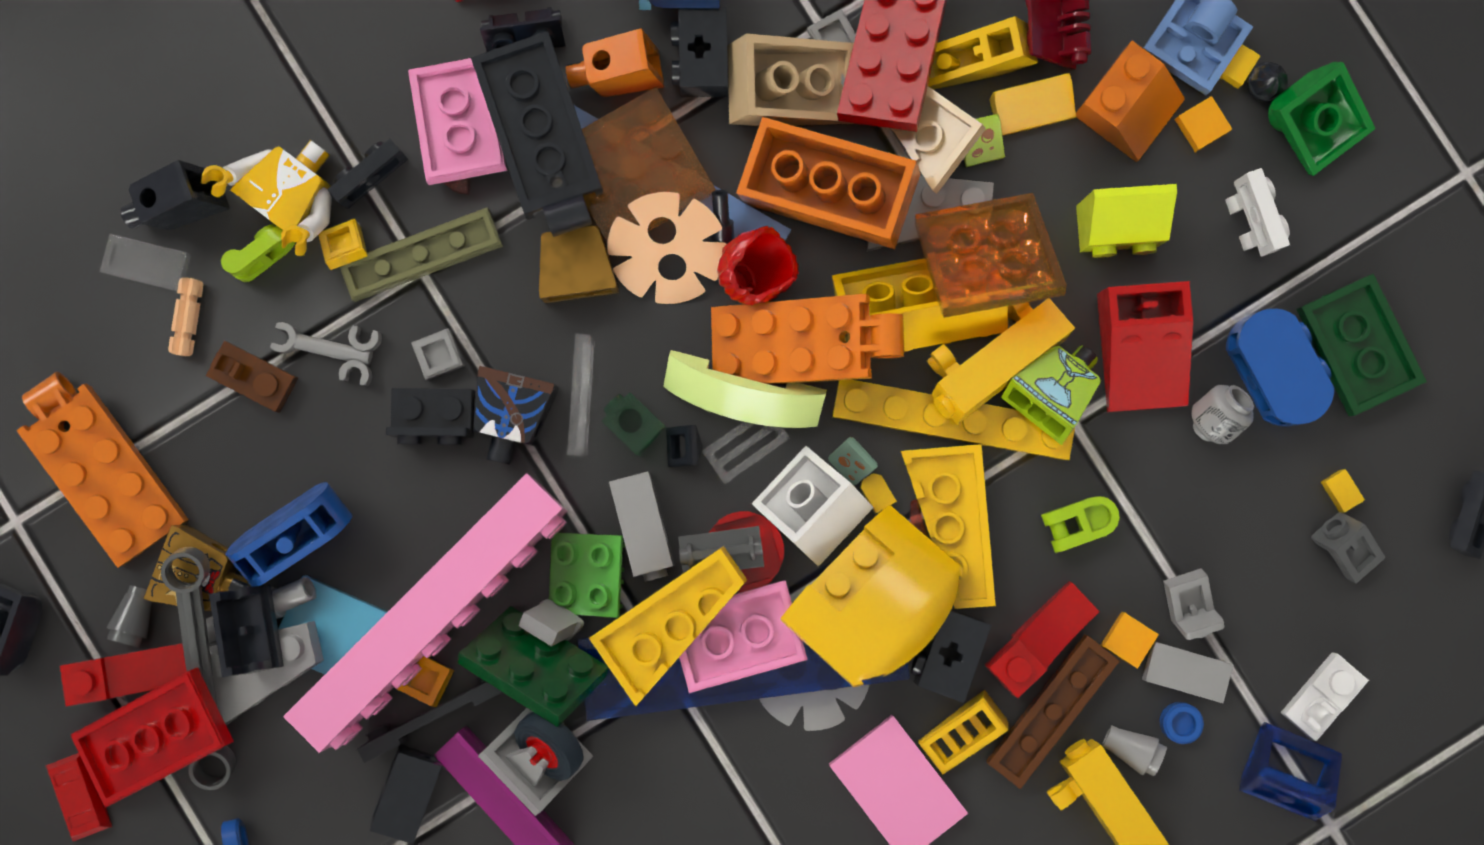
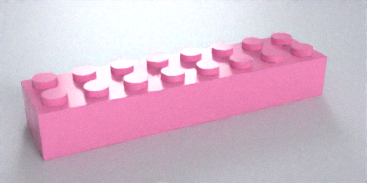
(425, 614)

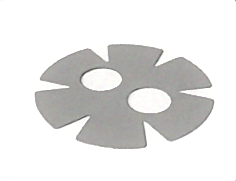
(819, 707)

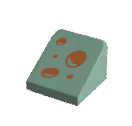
(852, 461)

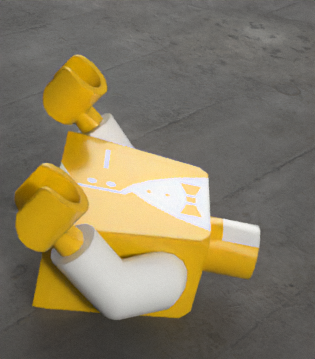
(281, 190)

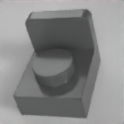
(1349, 545)

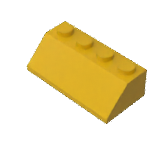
(909, 291)

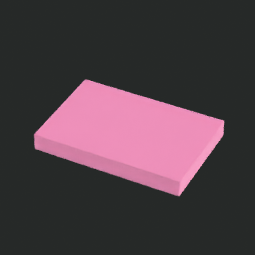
(454, 123)
(743, 640)
(897, 786)

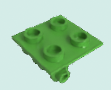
(587, 573)

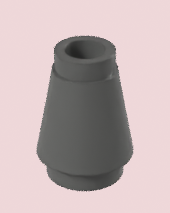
(131, 618)

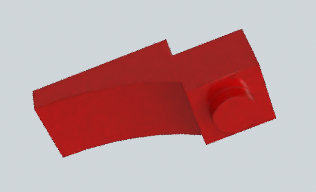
(1041, 639)
(121, 674)

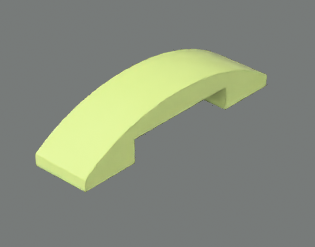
(740, 397)

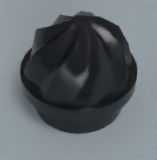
(1267, 81)

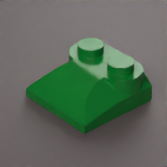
(1321, 116)

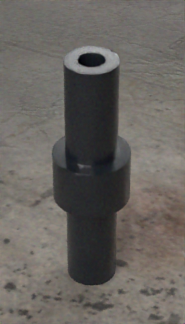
(721, 211)

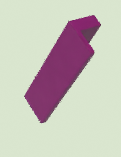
(493, 796)

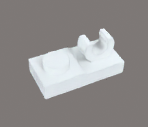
(1324, 696)

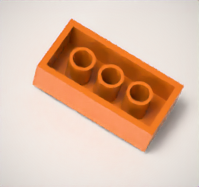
(829, 182)

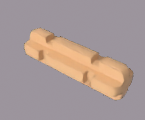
(185, 316)

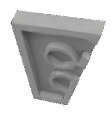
(952, 194)
(239, 693)

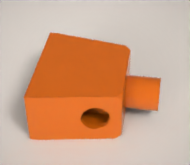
(618, 65)

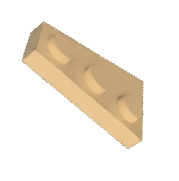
(941, 139)

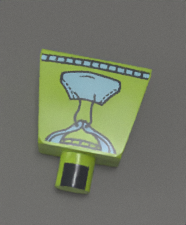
(1055, 390)

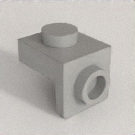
(1192, 604)

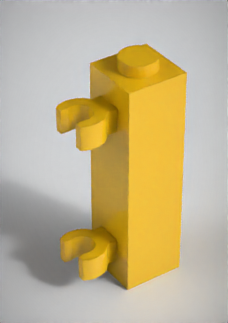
(992, 368)
(1106, 793)

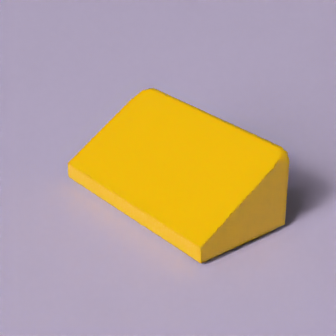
(1034, 104)

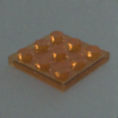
(640, 154)
(989, 255)

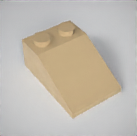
(785, 79)

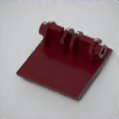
(1057, 31)

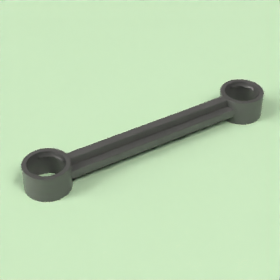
(196, 648)

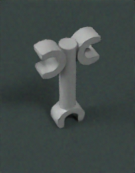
(357, 355)

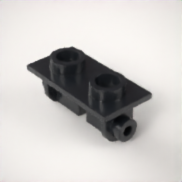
(507, 29)

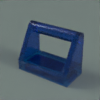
(1284, 789)

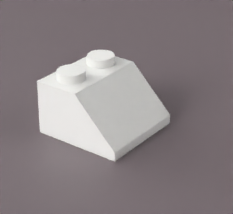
(812, 505)

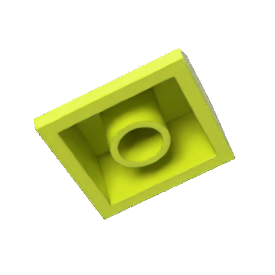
(1126, 219)

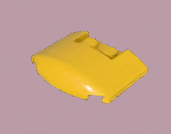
(877, 600)

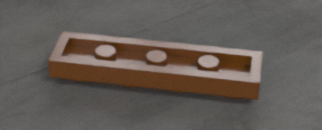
(1052, 711)

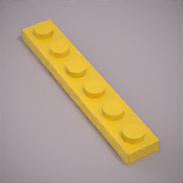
(918, 414)

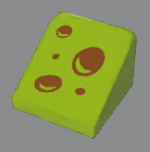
(989, 145)

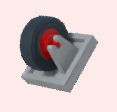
(535, 759)

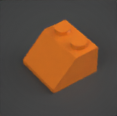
(1132, 101)

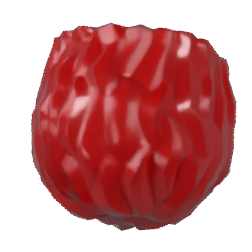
(757, 266)

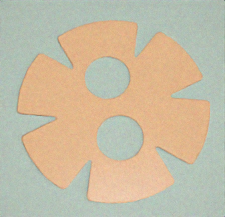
(691, 228)

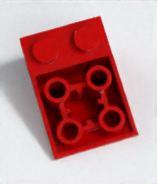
(1146, 345)

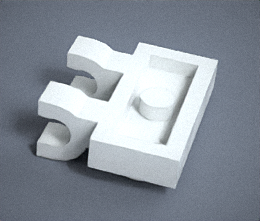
(1257, 197)

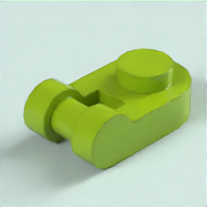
(257, 255)
(1094, 517)

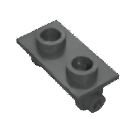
(741, 543)

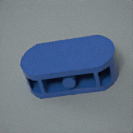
(1280, 367)
(289, 534)

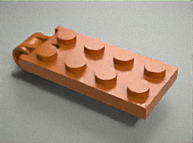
(803, 339)
(98, 469)

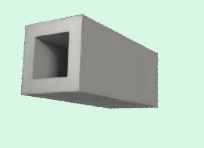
(642, 525)

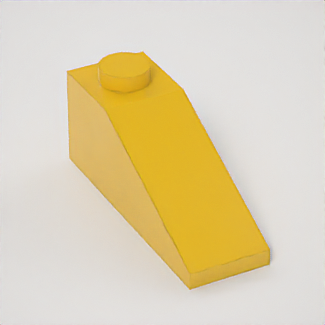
(981, 54)

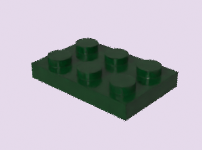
(1361, 345)
(537, 675)

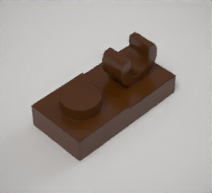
(251, 376)

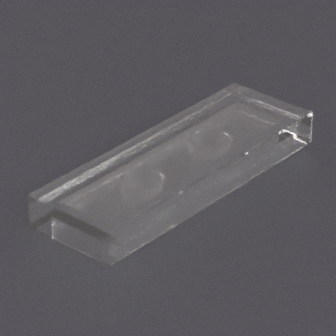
(581, 395)

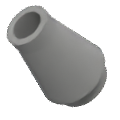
(1135, 749)

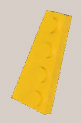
(954, 507)
(660, 628)

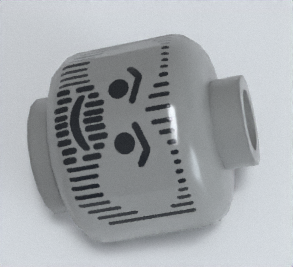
(1222, 414)

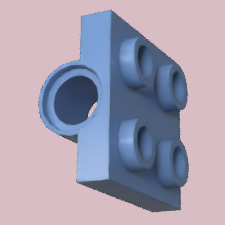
(1198, 40)

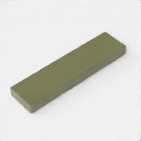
(422, 254)

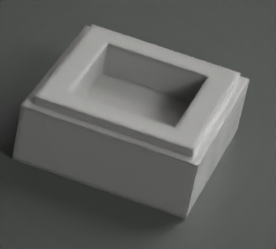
(438, 354)

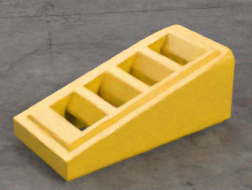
(955, 721)

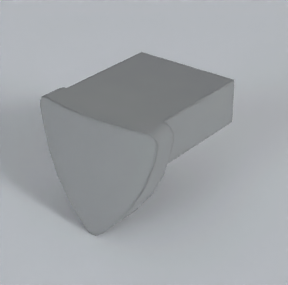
(551, 622)

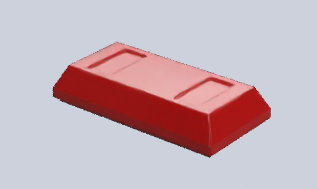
(78, 797)

